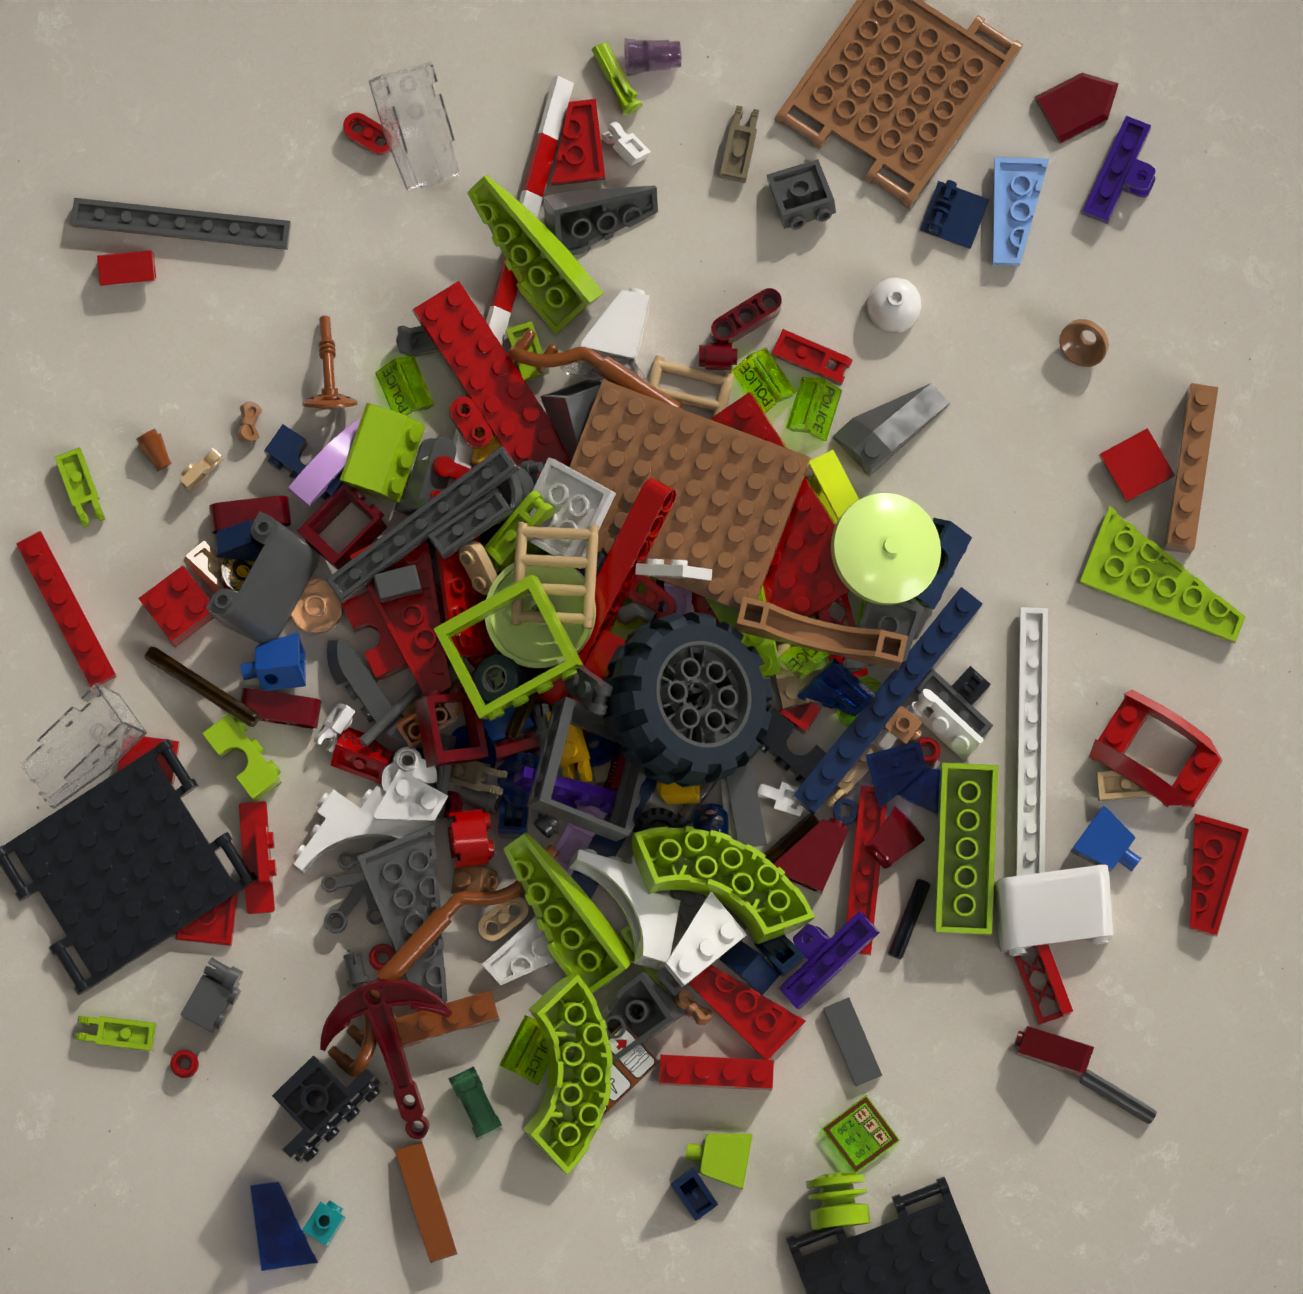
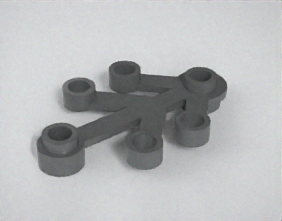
(357, 892)

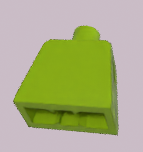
(722, 1157)

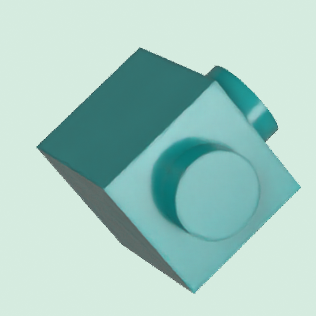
(324, 1222)

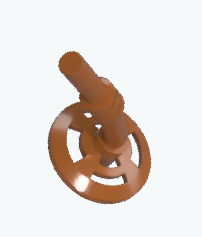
(329, 394)

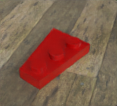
(580, 146)

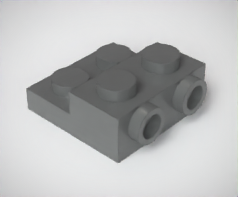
(801, 194)

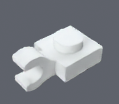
(627, 146)
(336, 722)
(782, 798)

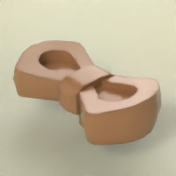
(249, 413)
(700, 1014)

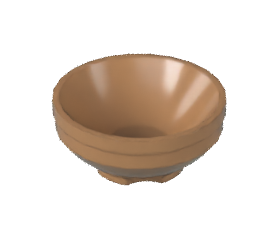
(1080, 350)

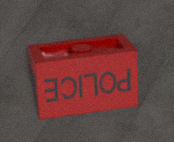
(360, 760)

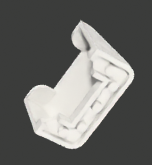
(1053, 908)

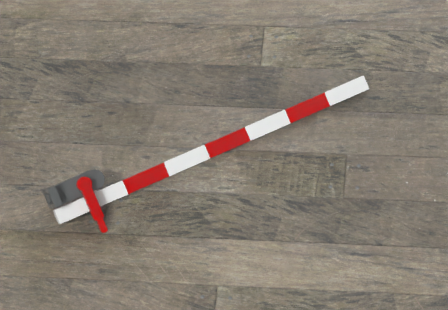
(441, 459)

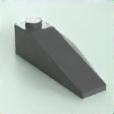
(591, 215)
(885, 429)
(642, 1008)

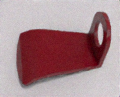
(894, 839)

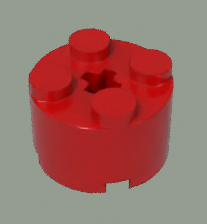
(469, 838)

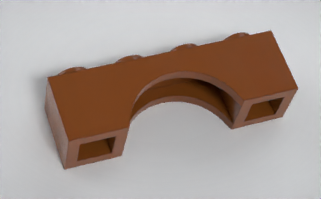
(466, 1014)

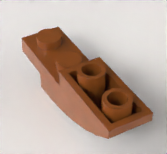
(445, 714)

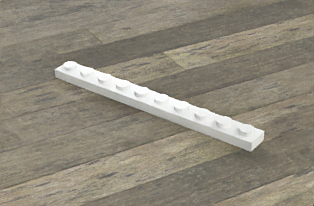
(1032, 741)

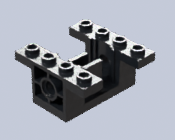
(339, 1104)

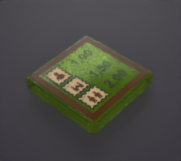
(860, 1134)

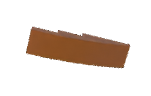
(426, 1202)

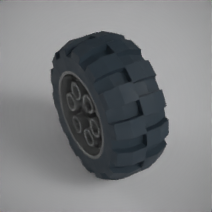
(726, 681)

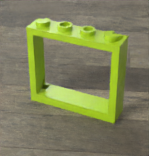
(484, 609)

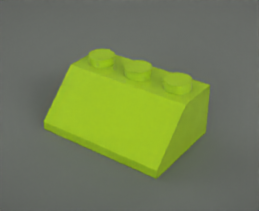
(382, 453)

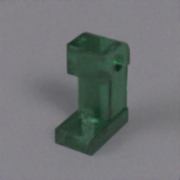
(470, 1091)

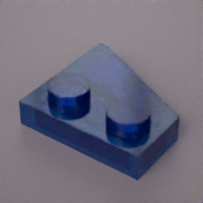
(838, 689)
(894, 770)

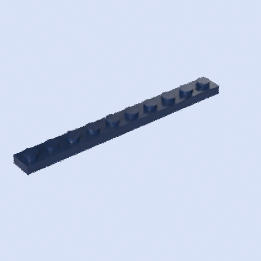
(886, 701)

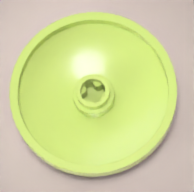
(885, 549)
(533, 642)

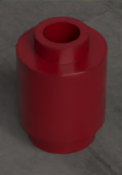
(717, 356)

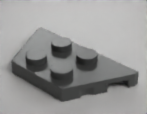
(896, 618)

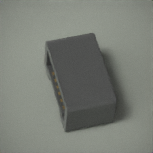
(397, 583)

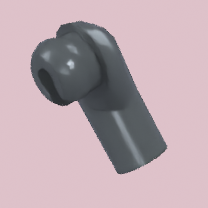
(633, 611)

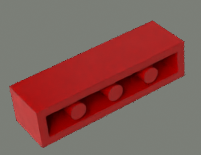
(716, 1072)

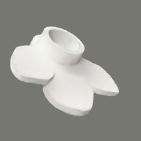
(416, 769)

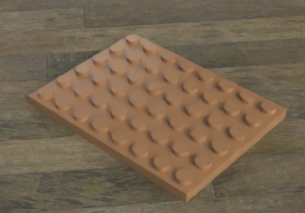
(727, 485)

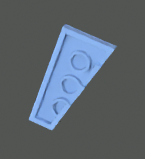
(1014, 203)

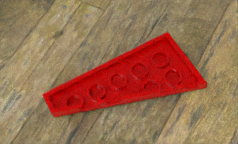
(413, 623)

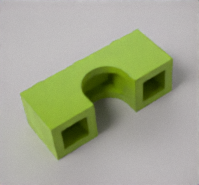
(229, 736)

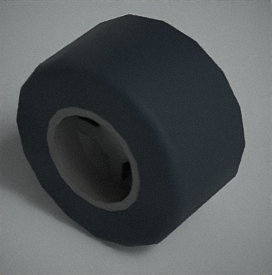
(494, 673)

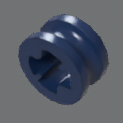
(836, 810)

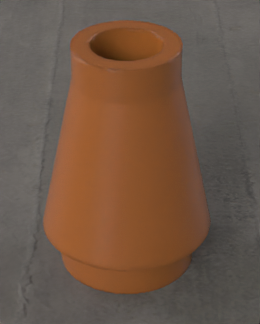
(153, 447)

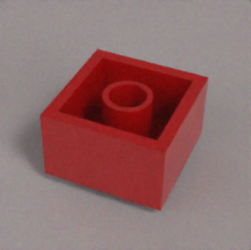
(177, 606)

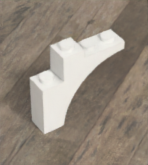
(348, 823)
(649, 915)

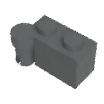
(213, 996)

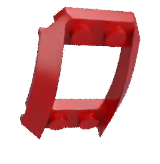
(1121, 732)

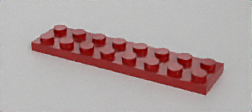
(489, 376)

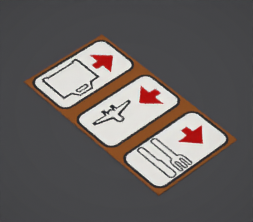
(630, 1067)

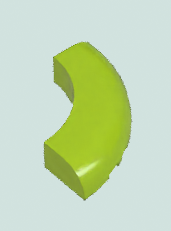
(732, 871)
(577, 1074)

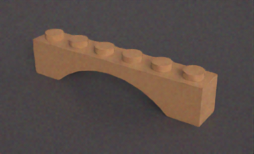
(1191, 469)
(859, 644)

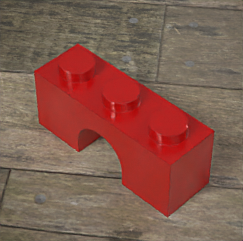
(385, 657)

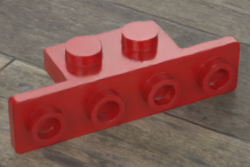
(256, 854)

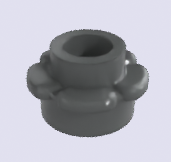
(546, 825)

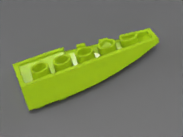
(541, 263)
(572, 924)

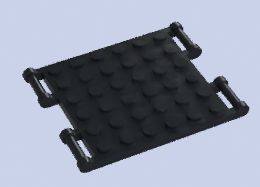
(124, 867)
(906, 1256)

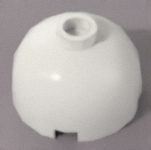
(894, 305)

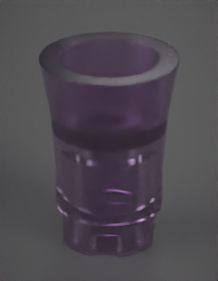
(651, 55)

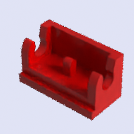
(126, 267)

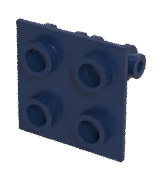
(954, 214)

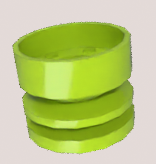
(838, 1201)

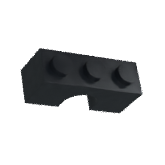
(775, 744)

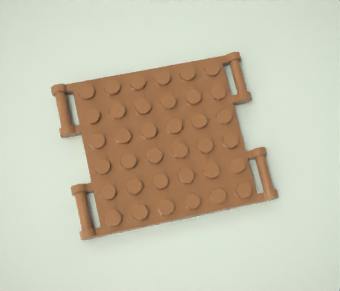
(899, 87)

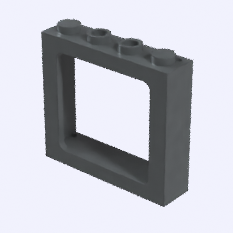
(567, 712)

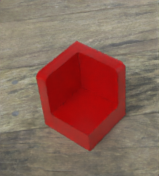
(801, 716)

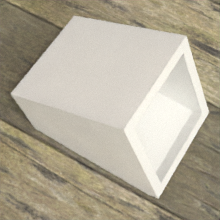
(621, 326)

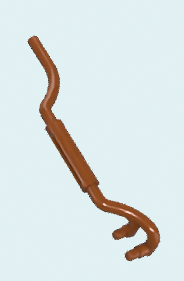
(605, 367)
(410, 953)

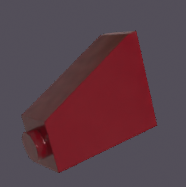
(814, 855)
(1053, 1051)

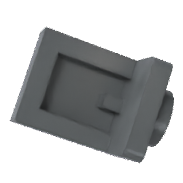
(414, 341)

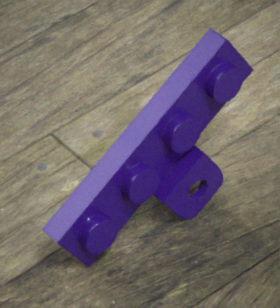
(1121, 171)
(571, 791)
(825, 956)

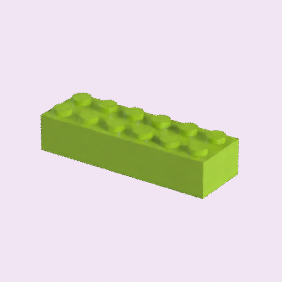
(965, 848)

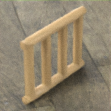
(724, 381)
(589, 562)

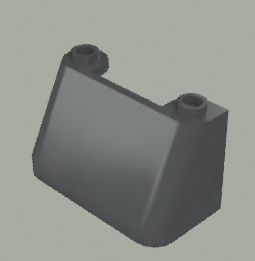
(271, 586)

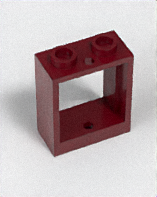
(328, 512)
(430, 733)

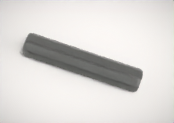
(1118, 1096)

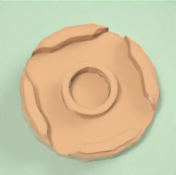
(317, 608)

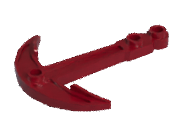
(383, 1023)

